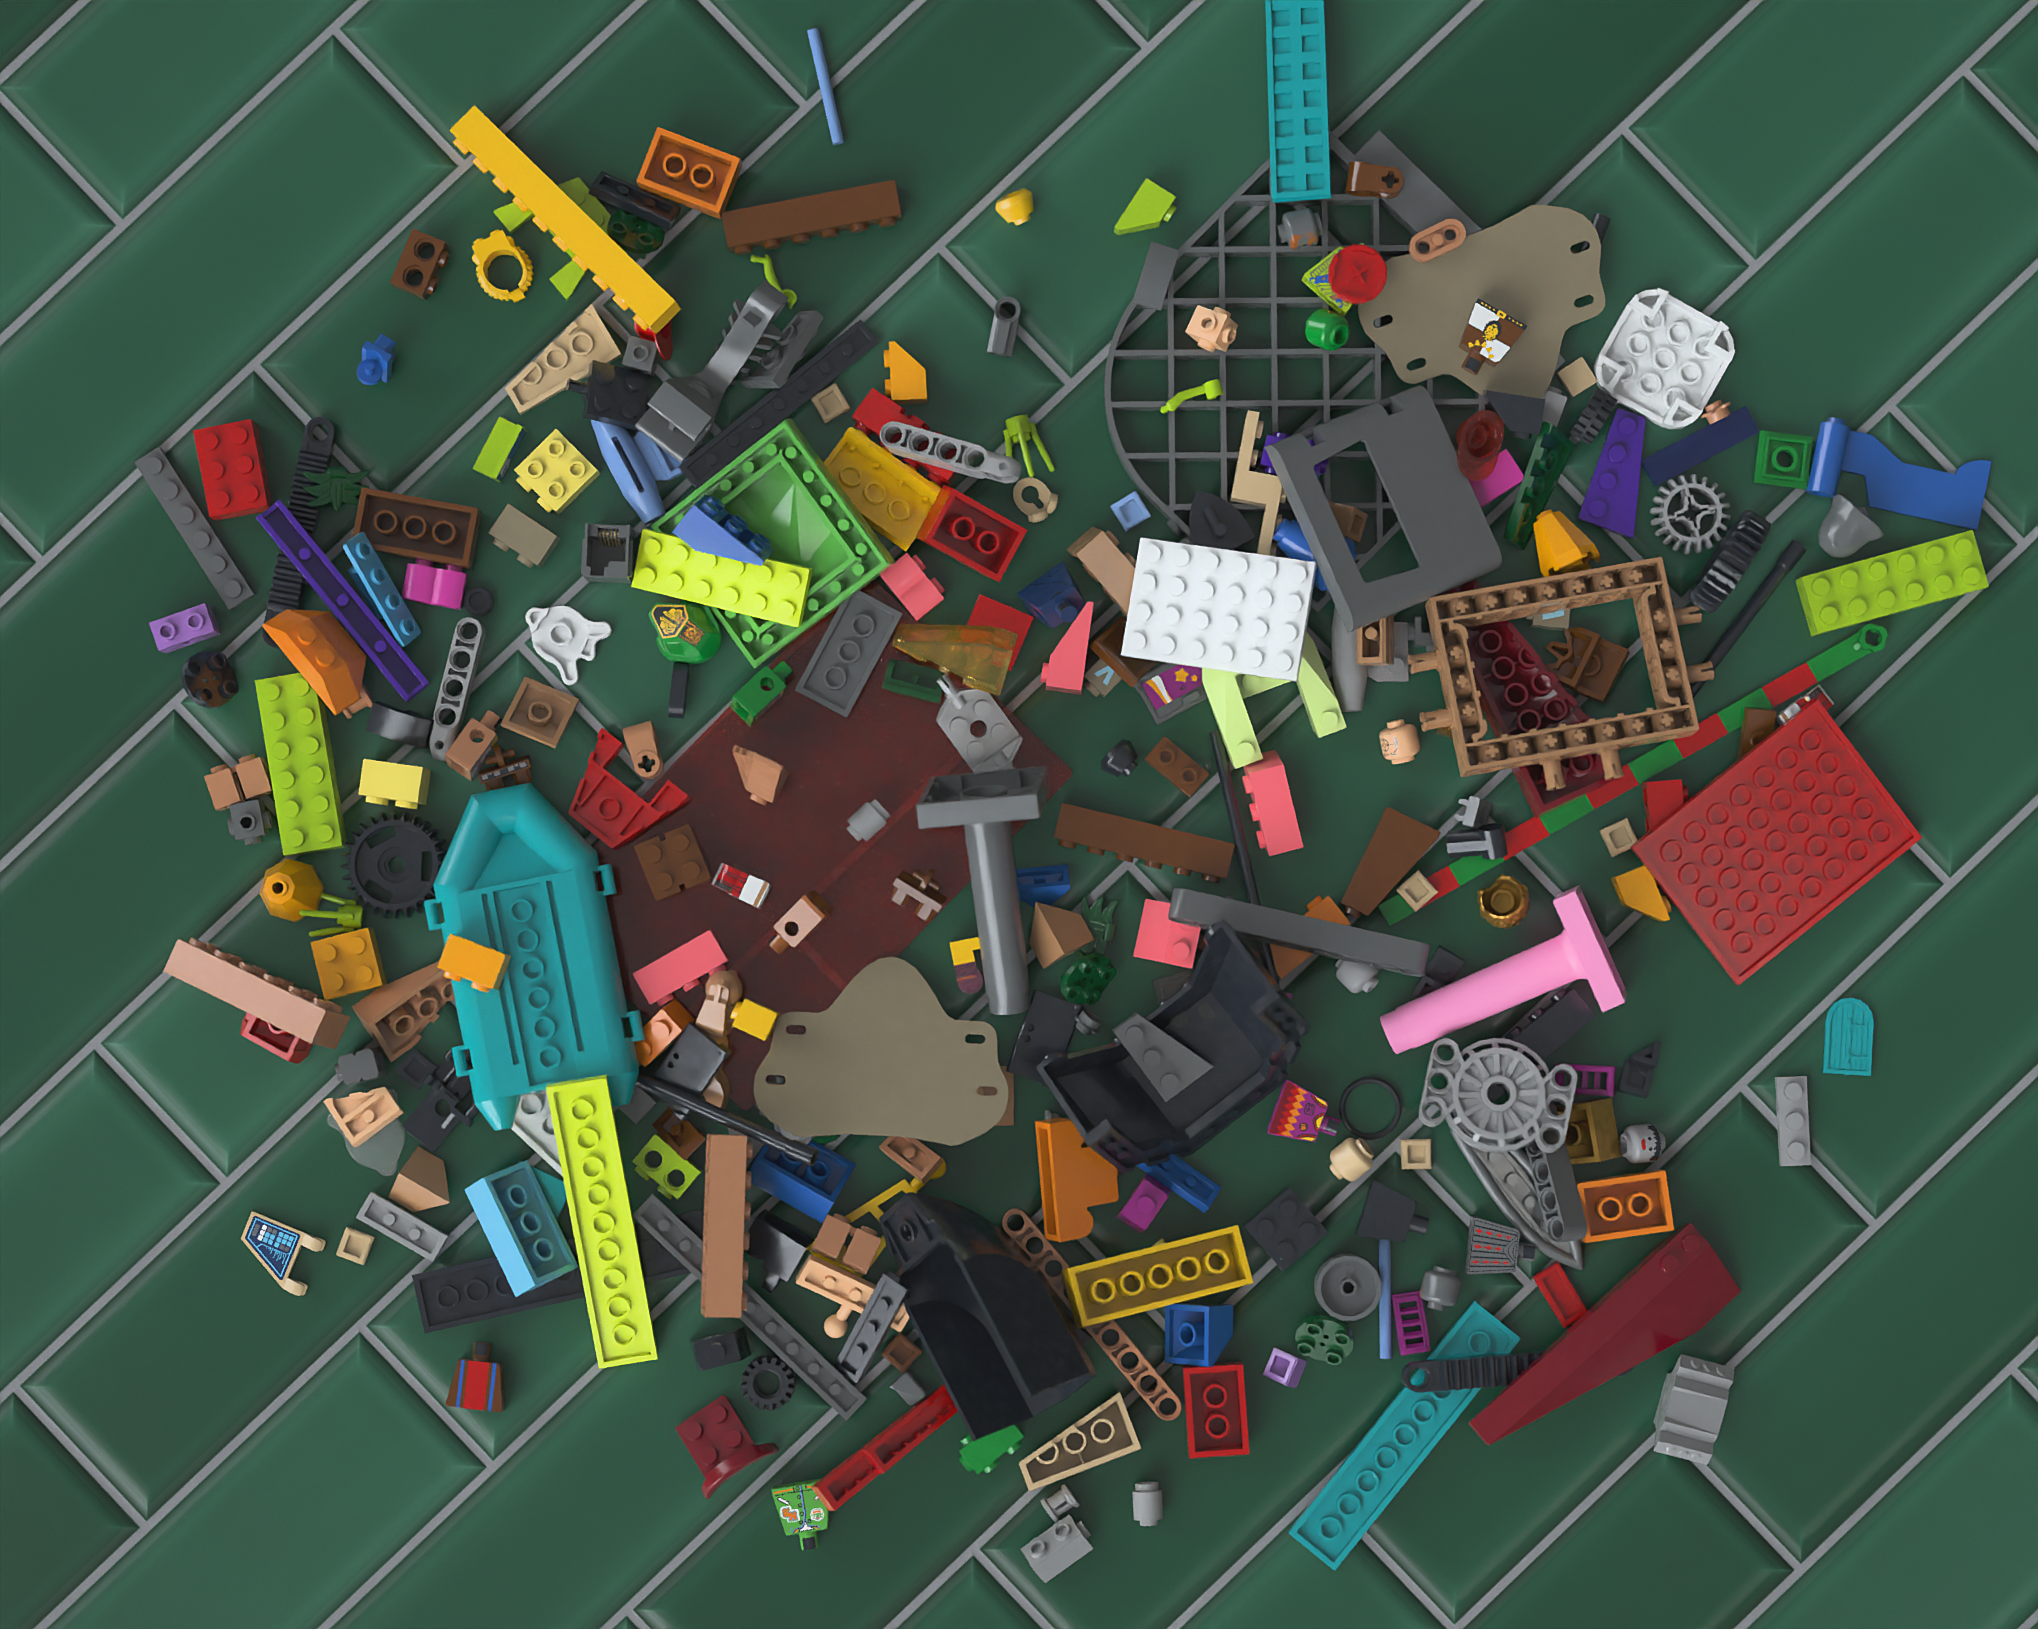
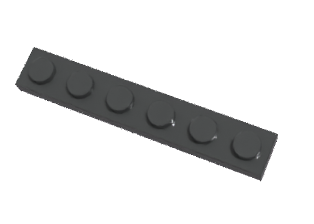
(195, 528)

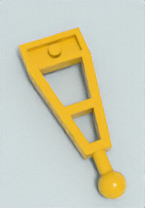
(877, 1212)

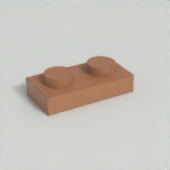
(912, 1156)

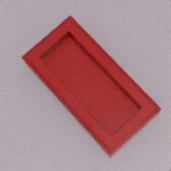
(1560, 1294)

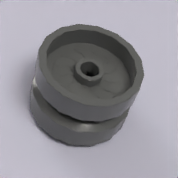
(1342, 1269)

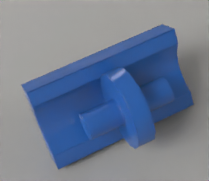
(376, 361)

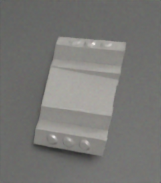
(1692, 1408)

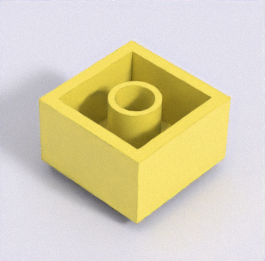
(395, 782)

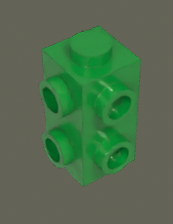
(984, 1452)

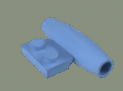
(636, 468)

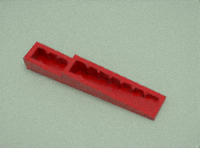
(885, 1449)

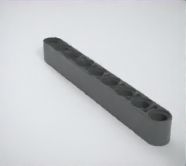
(1301, 932)

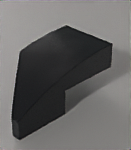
(1439, 972)
(1638, 1071)

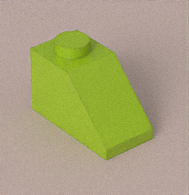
(1146, 209)

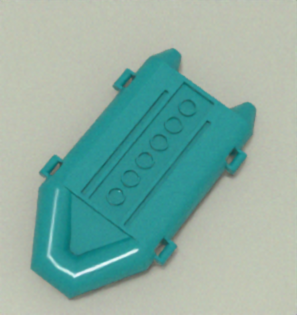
(531, 891)

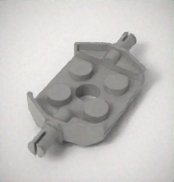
(992, 749)

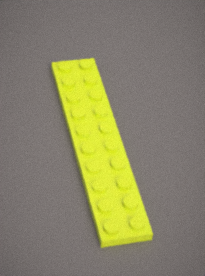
(602, 1221)

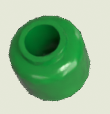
(1327, 329)

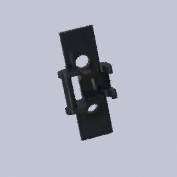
(425, 1122)

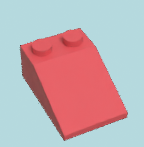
(1068, 659)

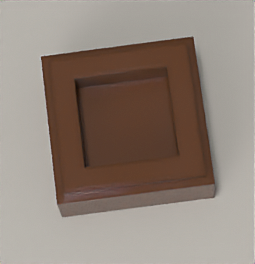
(901, 1352)

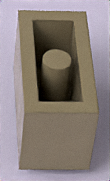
(523, 536)

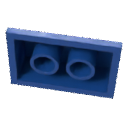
(802, 1186)

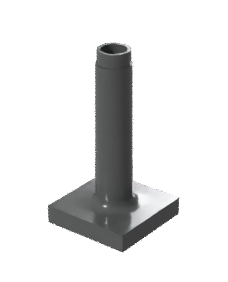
(985, 808)

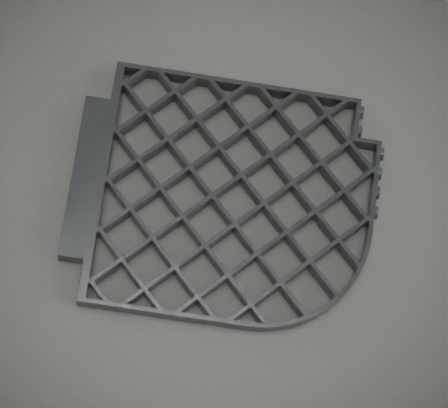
(1415, 208)

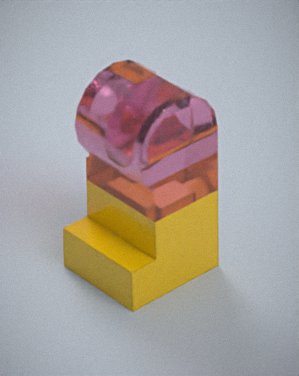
(967, 975)

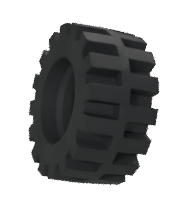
(1593, 416)

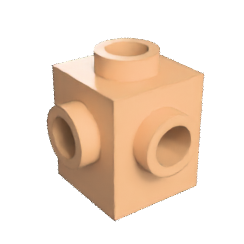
(1212, 328)

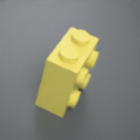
(556, 472)

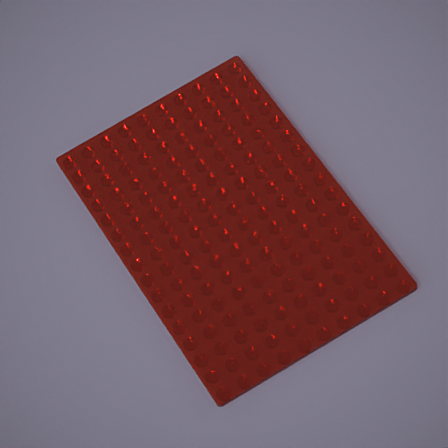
(803, 844)

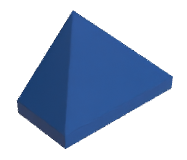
(1043, 884)

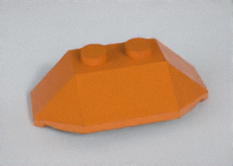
(321, 654)

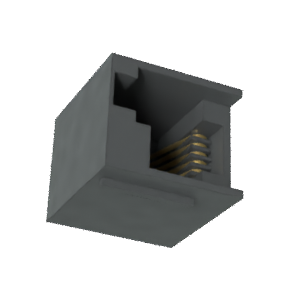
(608, 553)

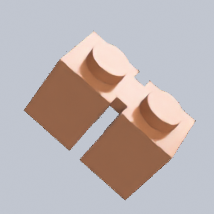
(225, 786)
(833, 1235)

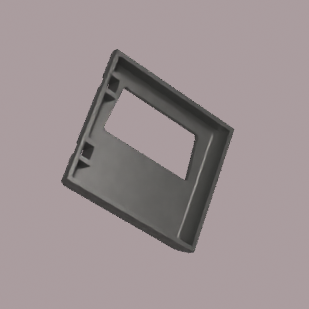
(1424, 490)

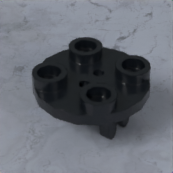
(205, 667)

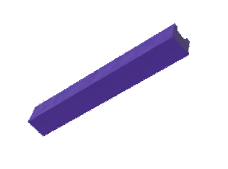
(342, 601)

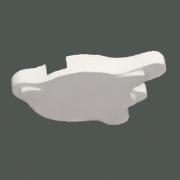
(564, 637)

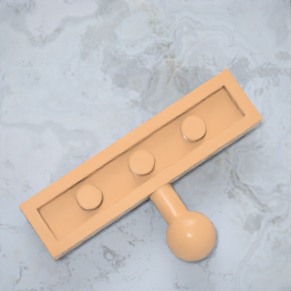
(842, 1288)

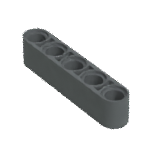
(1557, 1189)

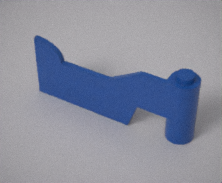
(1894, 484)

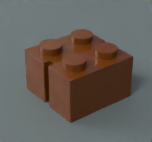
(673, 862)

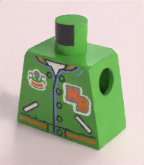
(801, 1511)

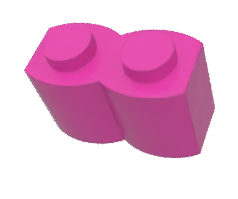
(434, 585)

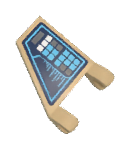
(278, 1248)

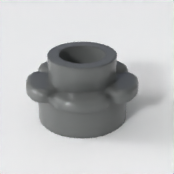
(1088, 1022)

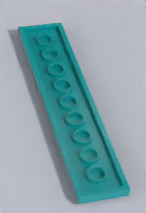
(1395, 1445)

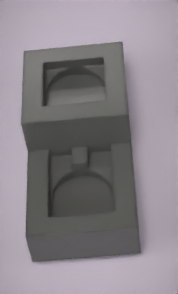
(1156, 276)

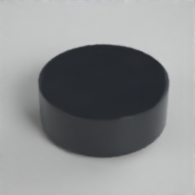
(478, 601)

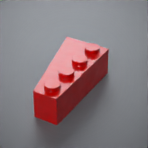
(878, 410)

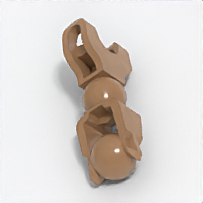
(714, 1019)

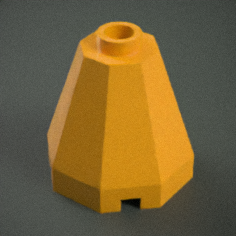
(1562, 545)
(291, 888)

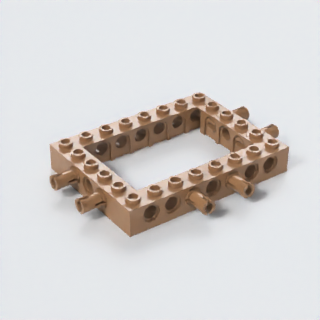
(1657, 622)

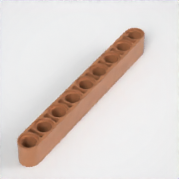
(1114, 1351)

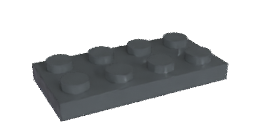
(848, 653)

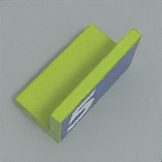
(499, 449)

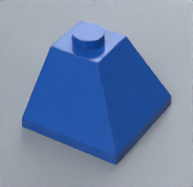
(1197, 1332)

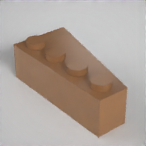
(1106, 564)

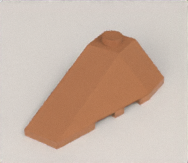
(760, 775)
(404, 1008)

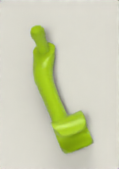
(771, 278)
(1211, 388)

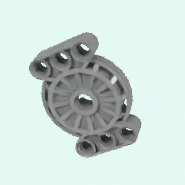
(1519, 1077)

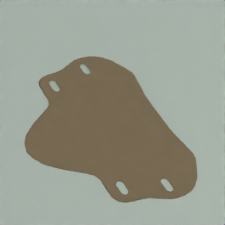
(1513, 266)
(883, 1065)

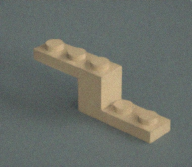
(1257, 487)

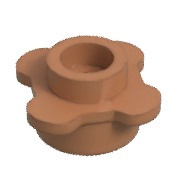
(1716, 411)

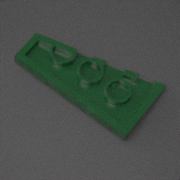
(1541, 476)

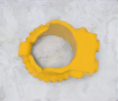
(487, 250)

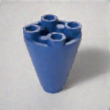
(1294, 545)

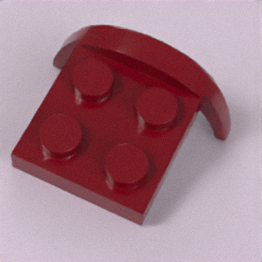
(720, 1443)

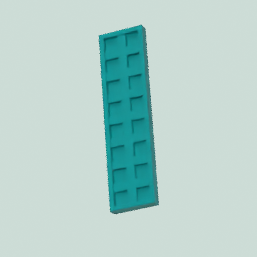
(1298, 100)

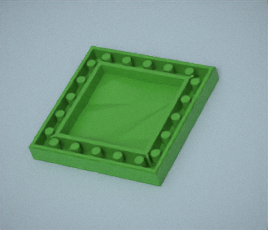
(807, 518)

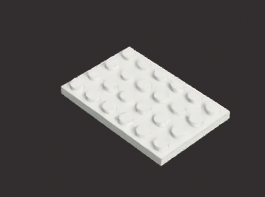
(1219, 609)

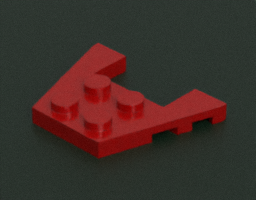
(610, 807)

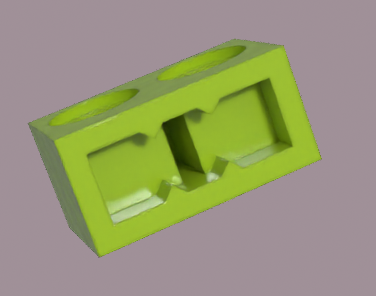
(670, 1162)

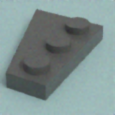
(778, 362)
(1162, 1058)

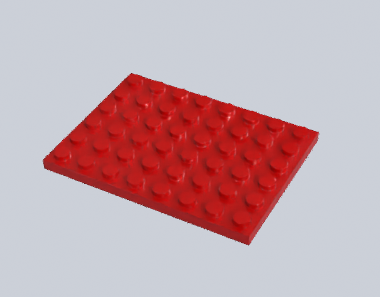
(1776, 841)

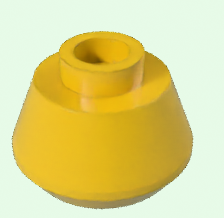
(1016, 206)

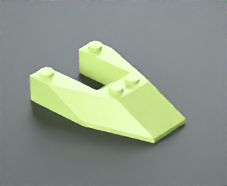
(1229, 689)

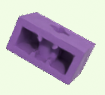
(184, 628)

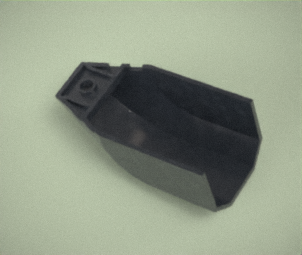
(983, 1314)

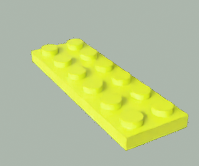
(768, 591)

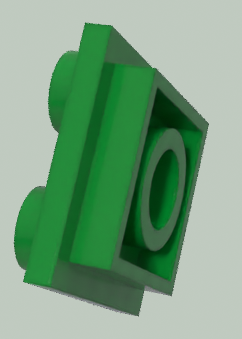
(1770, 472)

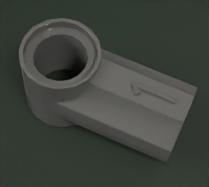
(1004, 330)

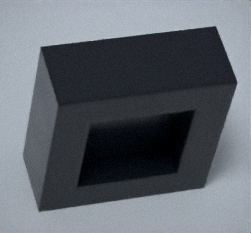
(416, 1068)

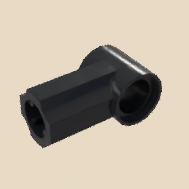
(1485, 841)

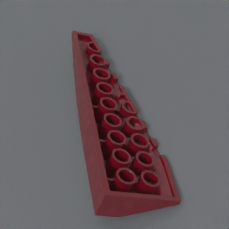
(1523, 696)
(1643, 1314)

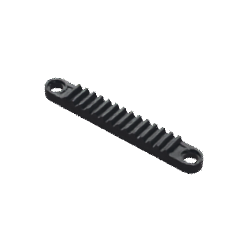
(287, 580)
(1470, 1371)

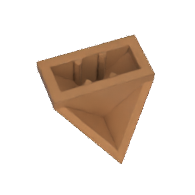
(1057, 933)
(421, 1182)

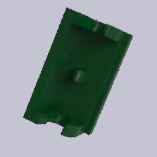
(913, 681)

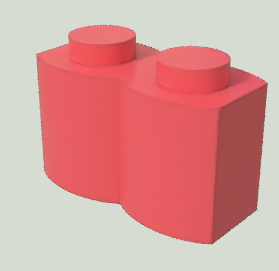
(912, 586)

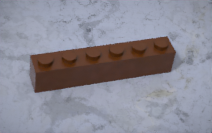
(811, 216)
(1143, 841)

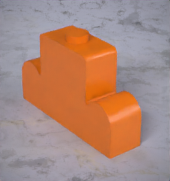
(1070, 1179)

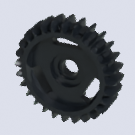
(1729, 561)
(373, 864)

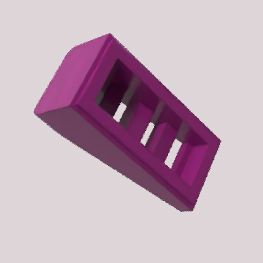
(1597, 1069)
(1421, 1321)

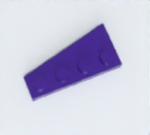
(1615, 480)

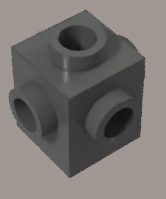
(240, 816)

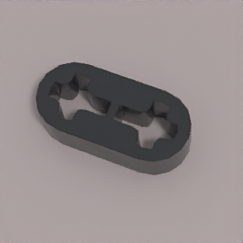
(679, 690)

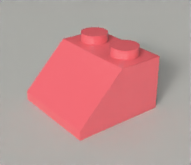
(1164, 939)

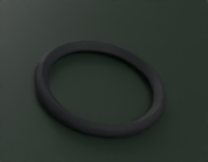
(1390, 1128)

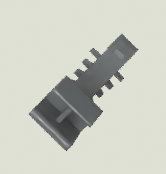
(687, 406)

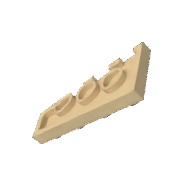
(563, 359)

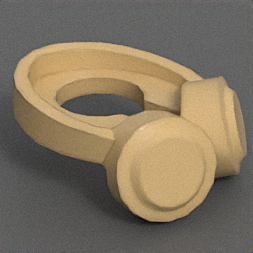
(1049, 499)

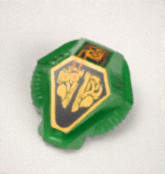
(686, 631)

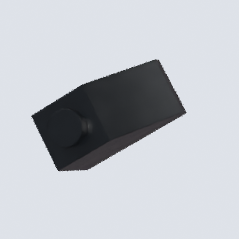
(1517, 412)

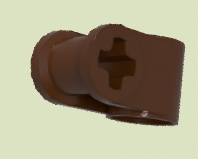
(1369, 180)

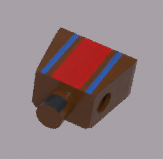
(478, 1381)

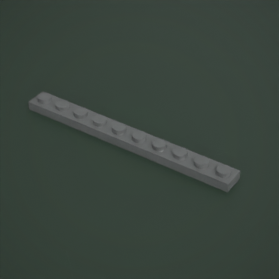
(759, 1315)

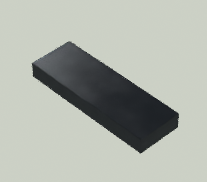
(634, 200)

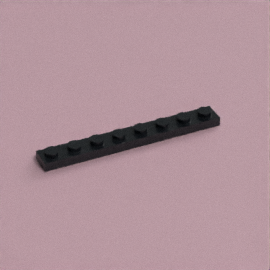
(779, 404)

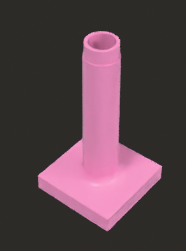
(1556, 962)

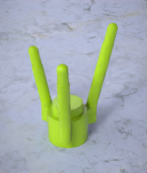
(1019, 430)
(349, 916)

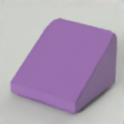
(1284, 1368)

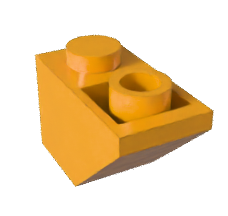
(907, 377)
(1640, 893)

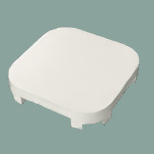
(1663, 359)

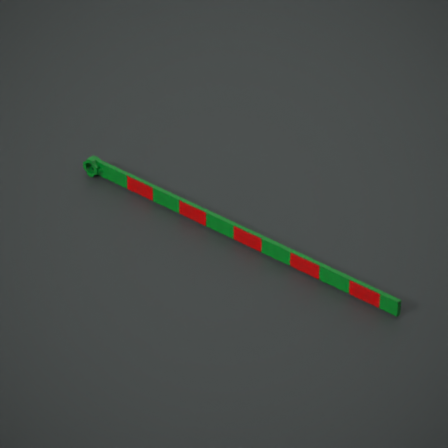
(1650, 764)

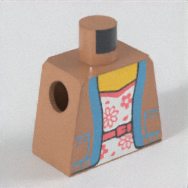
(467, 756)

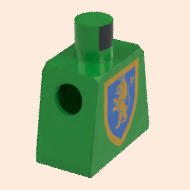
(752, 701)

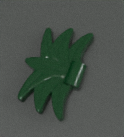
(335, 487)
(1099, 924)

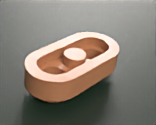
(1436, 241)

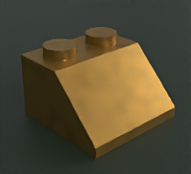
(1591, 1131)

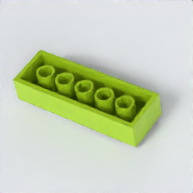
(1892, 583)
(300, 765)

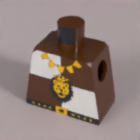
(1488, 336)

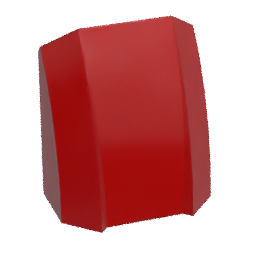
(275, 1039)

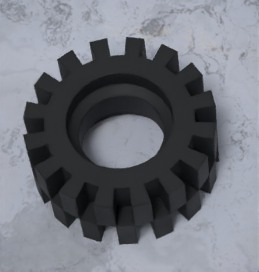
(768, 1401)

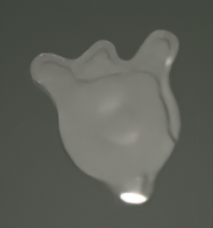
(380, 1150)

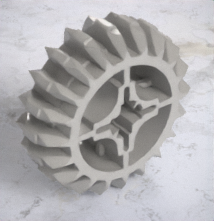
(1691, 526)

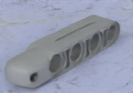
(995, 465)
(448, 733)

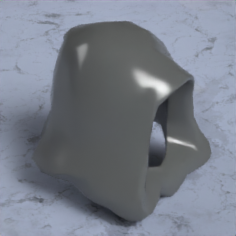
(1846, 528)

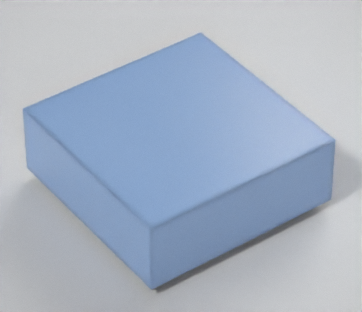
(1130, 511)

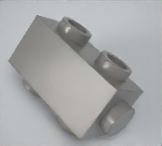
(1057, 1548)

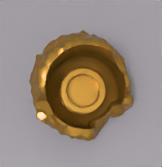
(1504, 902)

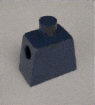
(1053, 597)

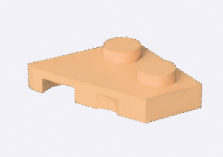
(364, 1113)

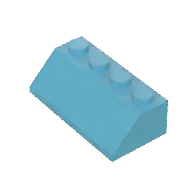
(521, 1228)

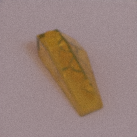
(969, 651)

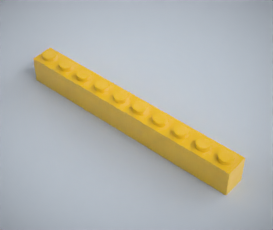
(565, 220)

